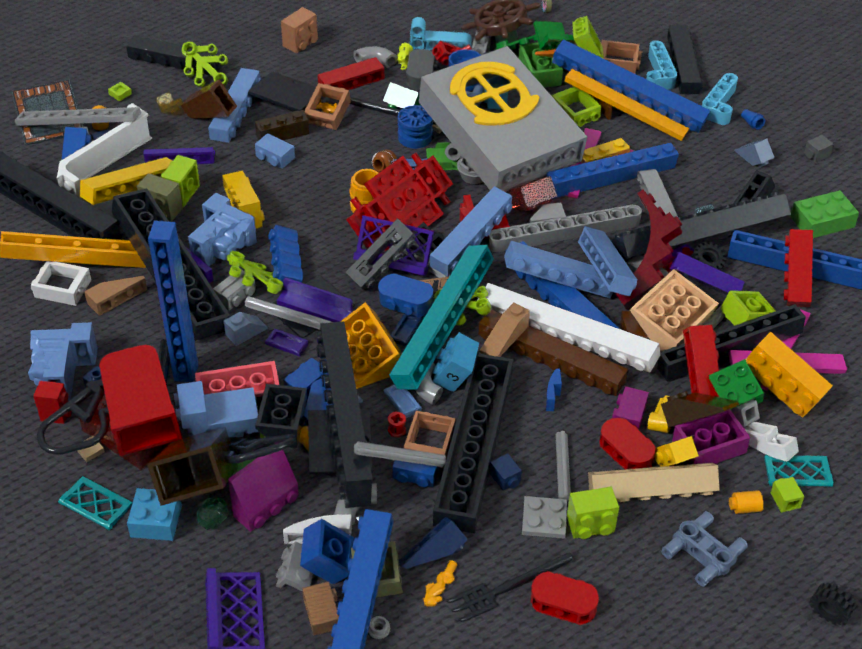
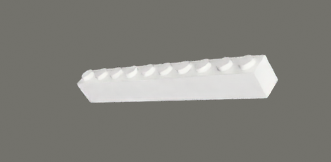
(580, 331)

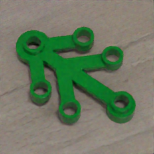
(512, 46)

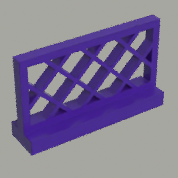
(403, 263)
(214, 609)

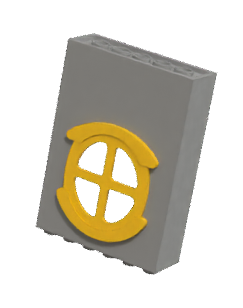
(508, 145)

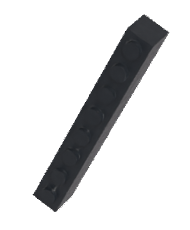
(744, 337)

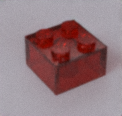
(533, 194)

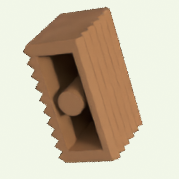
(321, 607)

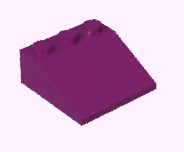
(262, 489)

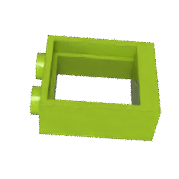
(586, 36)
(574, 95)

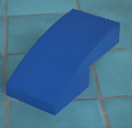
(553, 390)

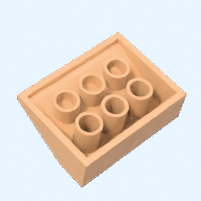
(672, 308)

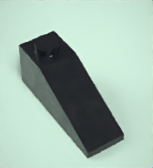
(758, 185)

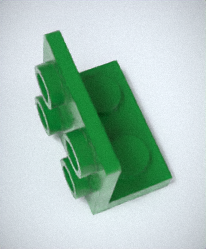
(551, 34)
(737, 383)

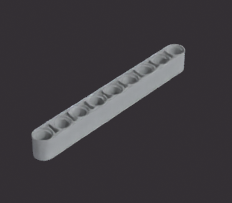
(565, 227)

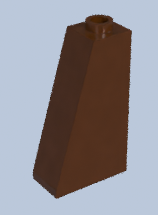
(209, 102)

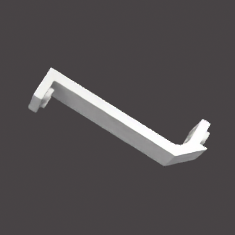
(102, 152)

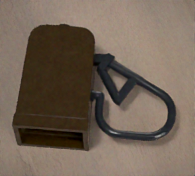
(206, 462)

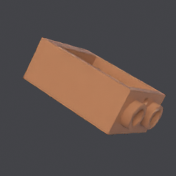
(623, 49)
(325, 119)
(427, 421)

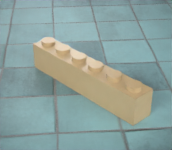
(658, 481)

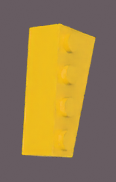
(243, 195)

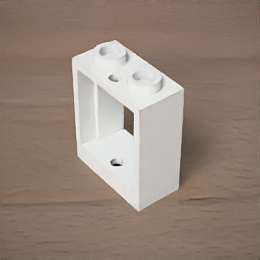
(68, 296)

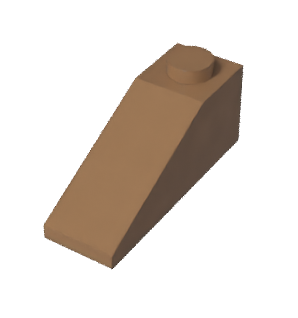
(113, 293)
(507, 330)

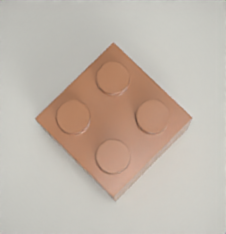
(299, 30)

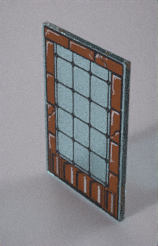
(45, 98)

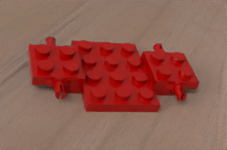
(403, 195)

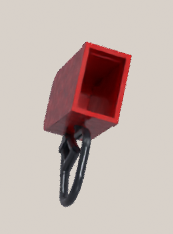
(135, 402)

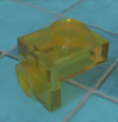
(167, 103)

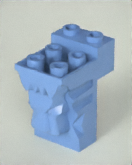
(223, 230)
(59, 351)
(207, 412)

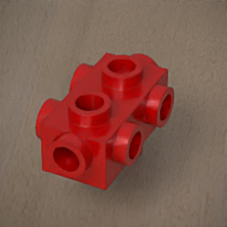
(444, 50)

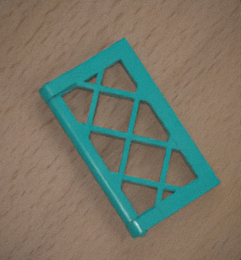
(772, 470)
(74, 491)

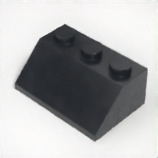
(282, 411)

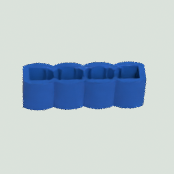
(285, 253)

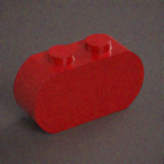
(626, 444)
(564, 598)

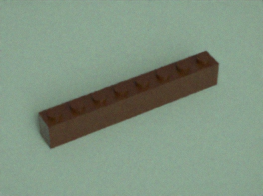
(562, 355)

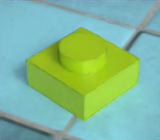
(119, 91)

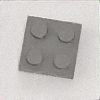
(544, 517)

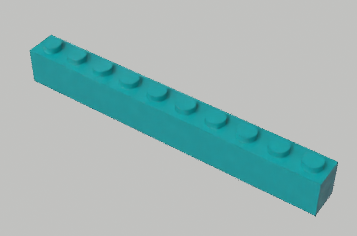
(441, 318)

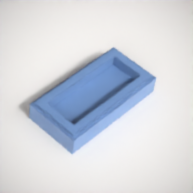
(402, 400)

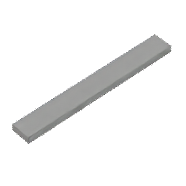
(78, 116)

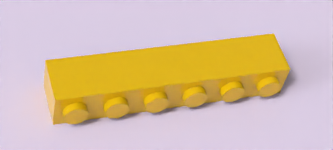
(105, 186)

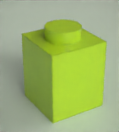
(787, 494)

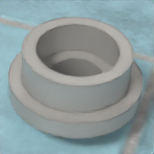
(379, 621)

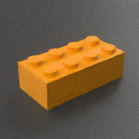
(787, 375)

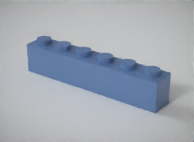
(225, 127)
(471, 230)
(607, 261)
(555, 268)

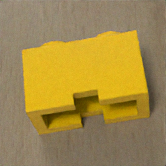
(675, 452)

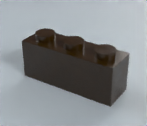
(283, 126)

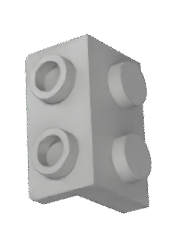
(291, 571)

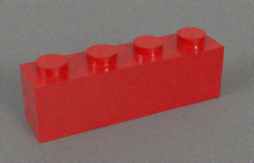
(354, 74)
(799, 268)
(701, 357)

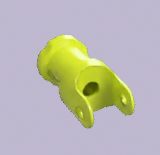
(404, 54)

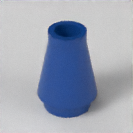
(754, 119)

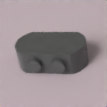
(419, 64)

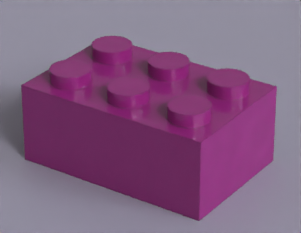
(715, 437)

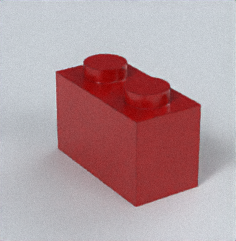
(50, 398)

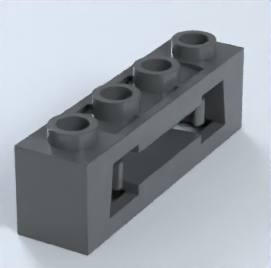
(400, 236)

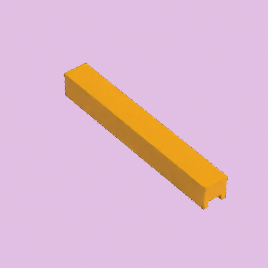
(69, 249)

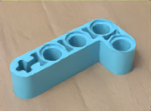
(426, 38)
(664, 70)
(717, 98)

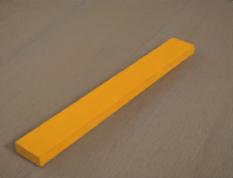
(626, 104)

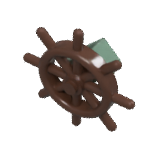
(501, 19)

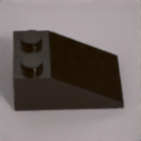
(689, 407)

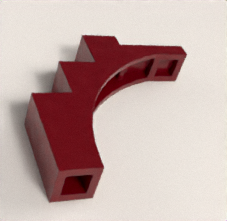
(658, 254)

